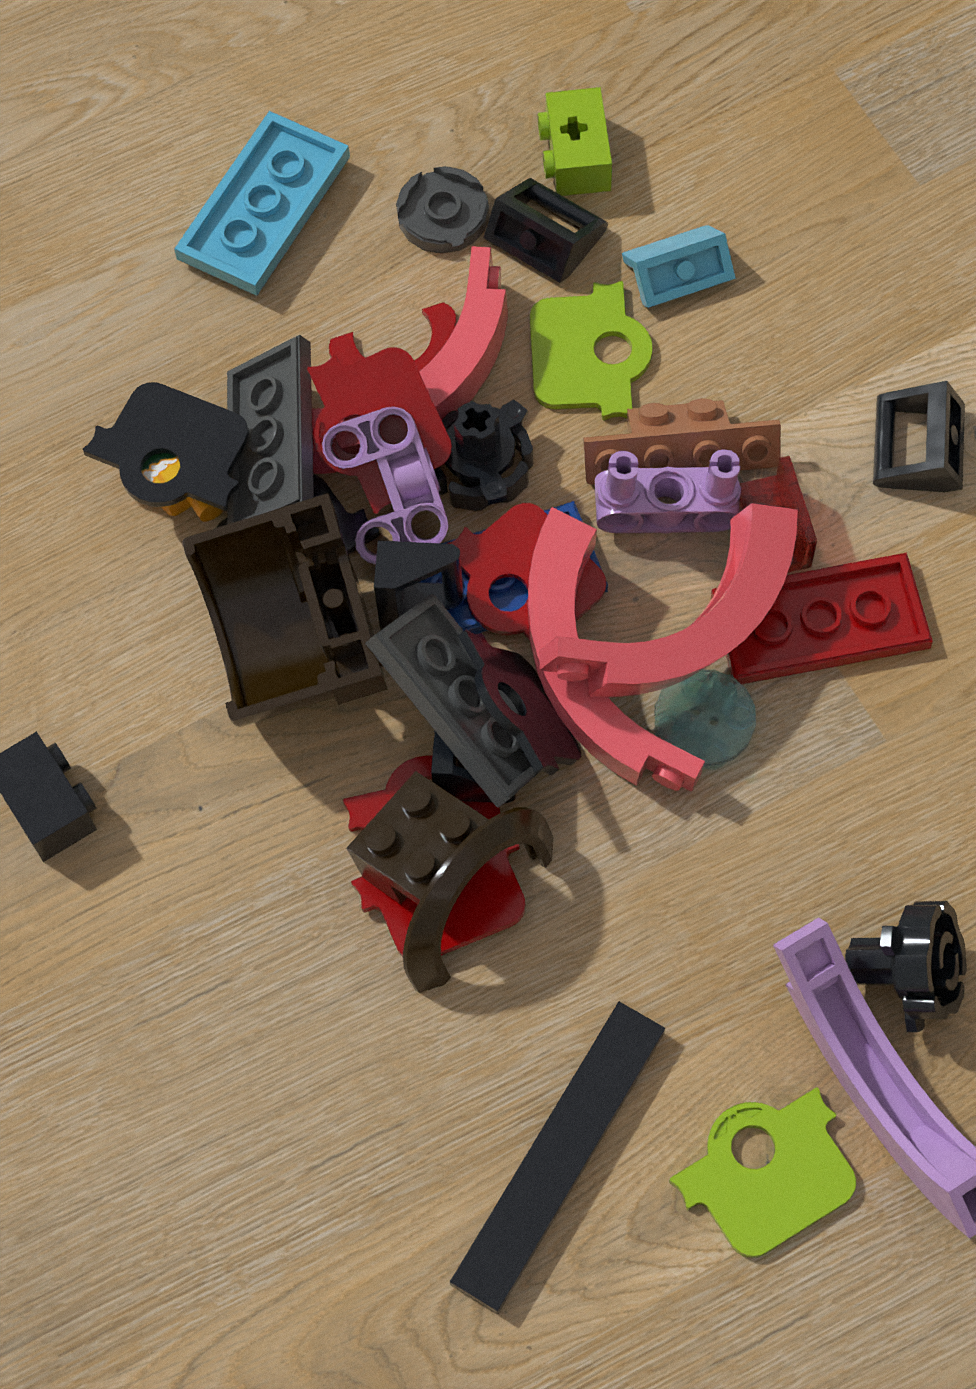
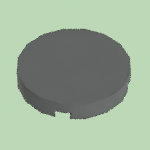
(442, 210)

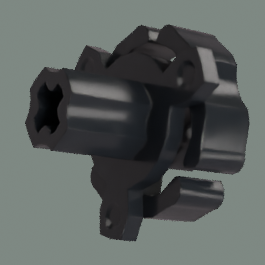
(482, 451)
(918, 958)

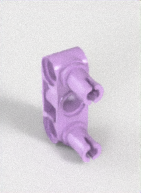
(703, 495)

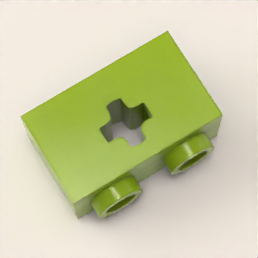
(577, 142)

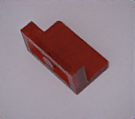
(784, 492)

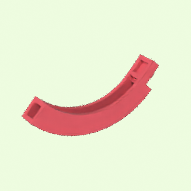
(466, 357)
(753, 576)
(594, 721)

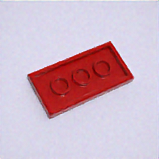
(835, 620)

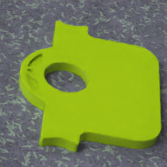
(564, 356)
(787, 1195)

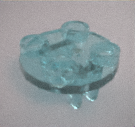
(718, 699)

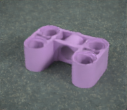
(405, 472)

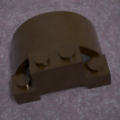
(282, 625)

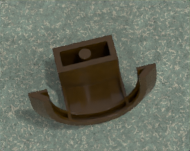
(428, 851)

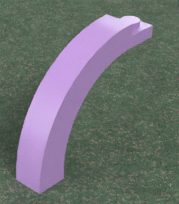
(875, 1077)

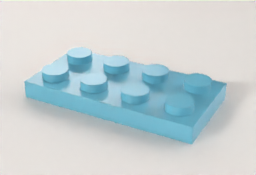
(262, 203)

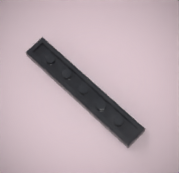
(557, 1158)

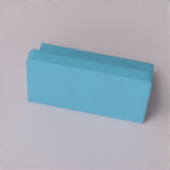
(680, 265)

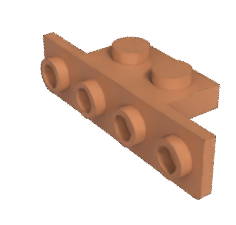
(685, 438)

